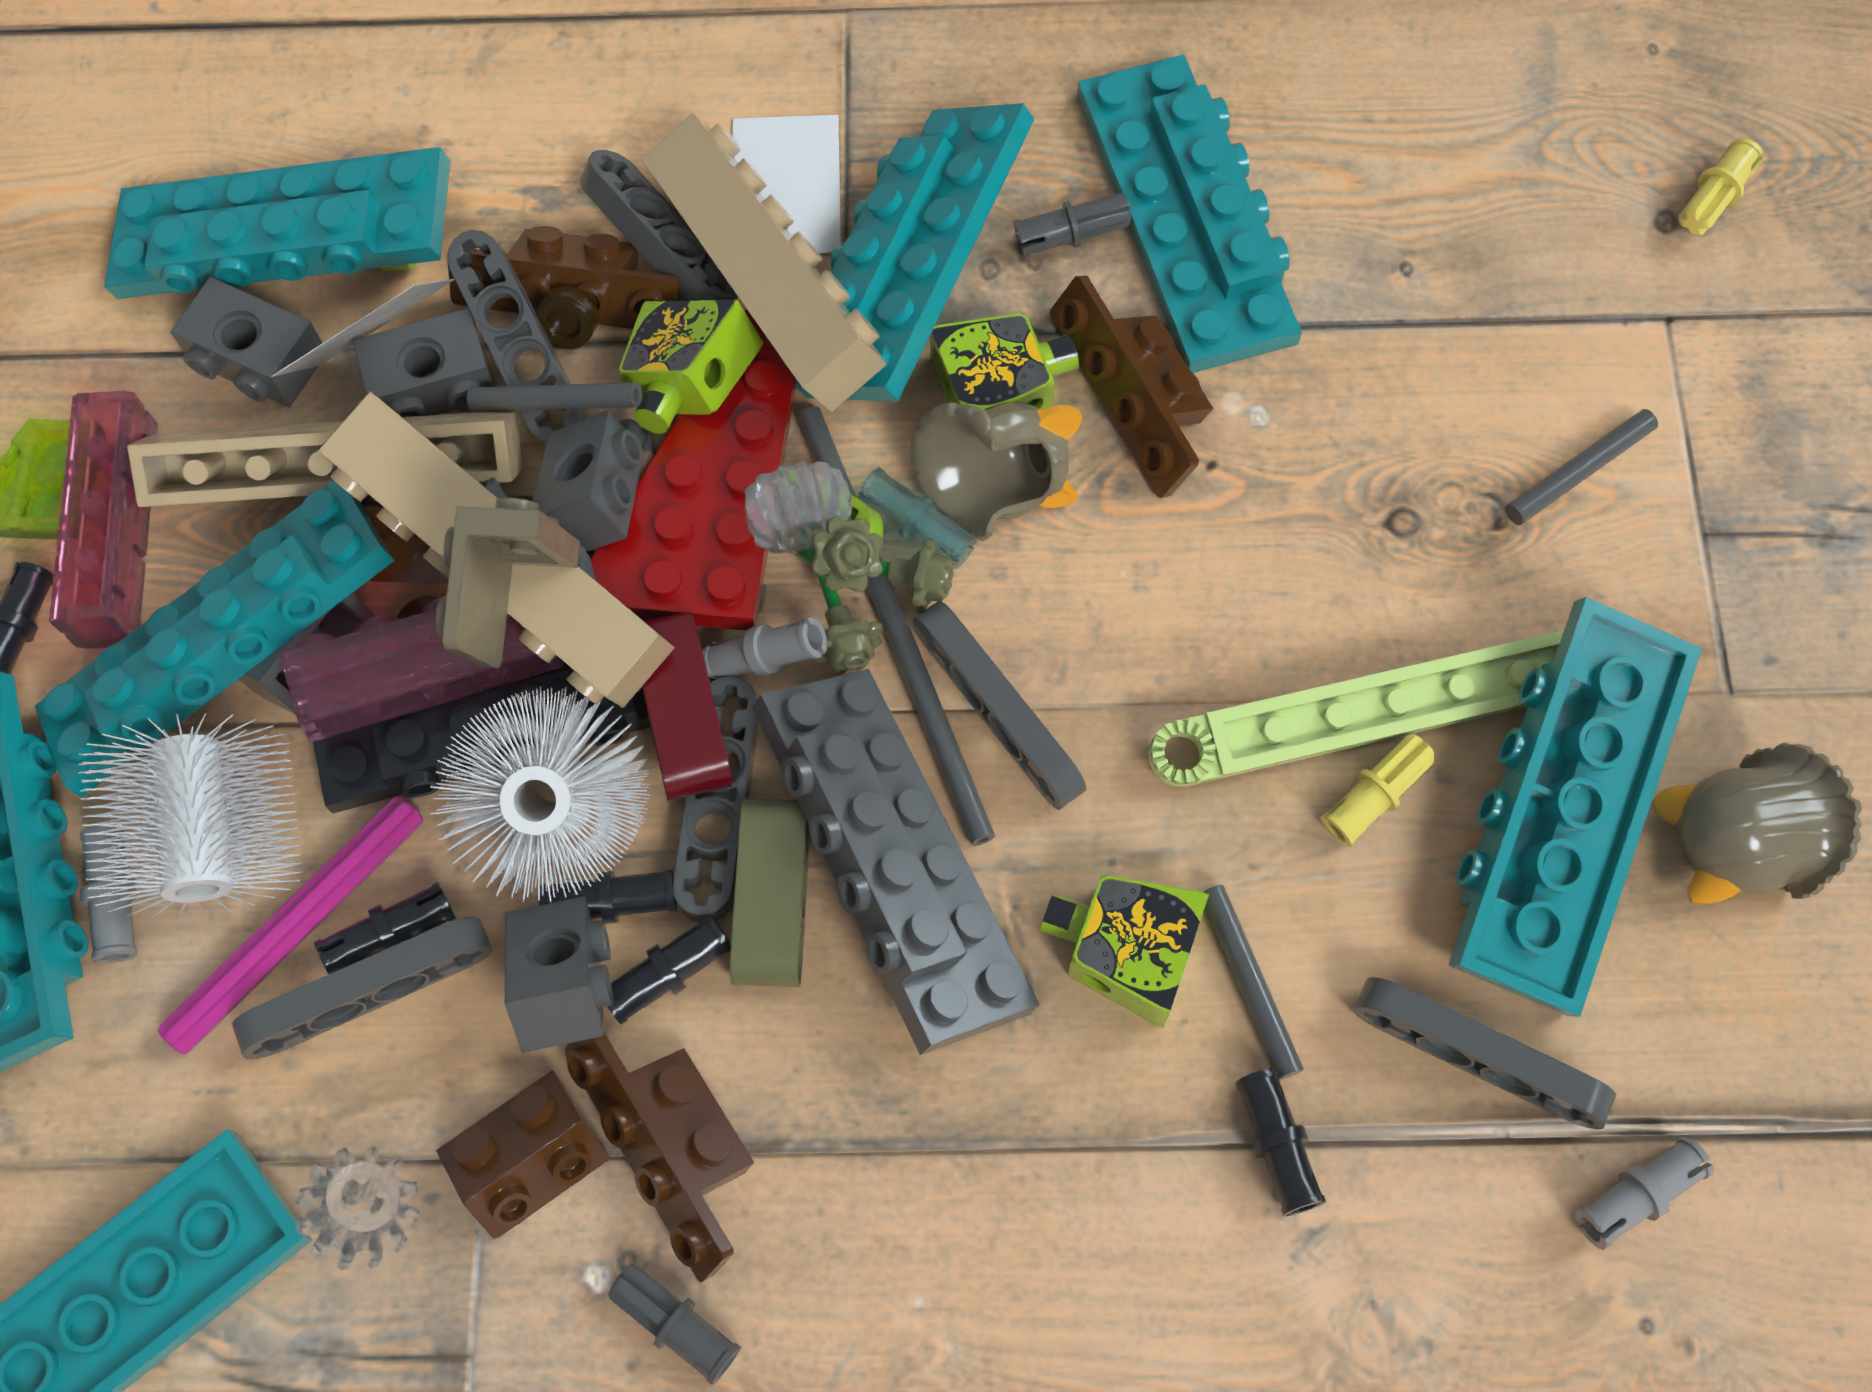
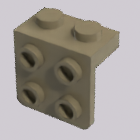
(480, 565)

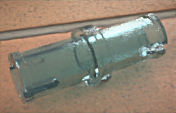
(916, 516)

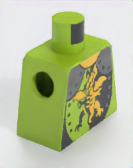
(687, 357)
(999, 361)
(1130, 941)

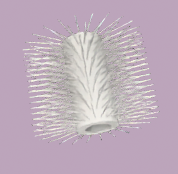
(526, 809)
(189, 818)

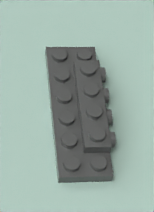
(894, 860)

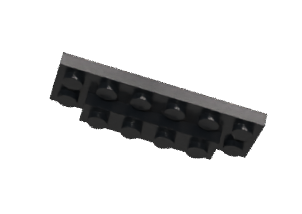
(403, 751)

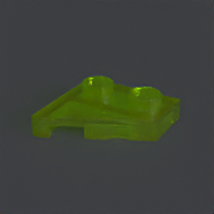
(33, 480)

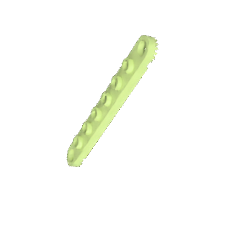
(1353, 712)

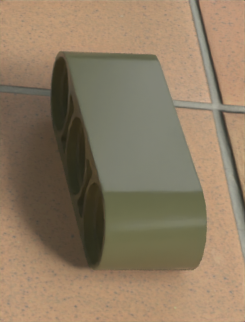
(770, 894)

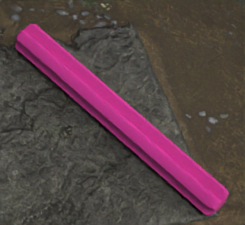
(290, 926)

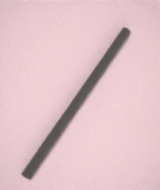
(911, 663)

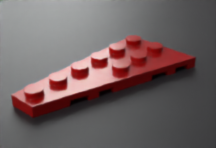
(688, 517)

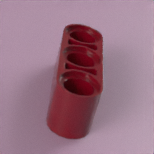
(685, 714)

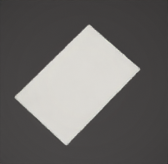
(800, 169)
(365, 326)

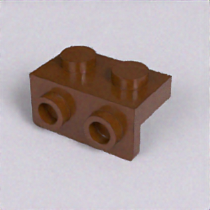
(522, 1155)

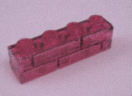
(100, 525)
(391, 672)

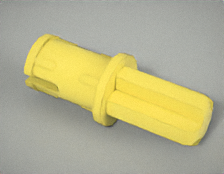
(1721, 185)
(1378, 790)

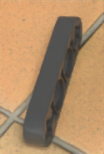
(625, 195)
(511, 341)
(999, 705)
(722, 801)
(361, 987)
(1485, 1053)

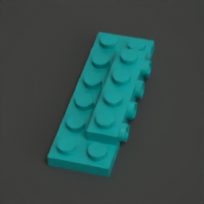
(1192, 212)
(280, 223)
(921, 229)
(212, 633)
(1570, 806)
(37, 925)

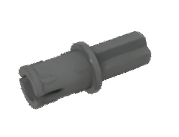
(1072, 224)
(673, 1323)

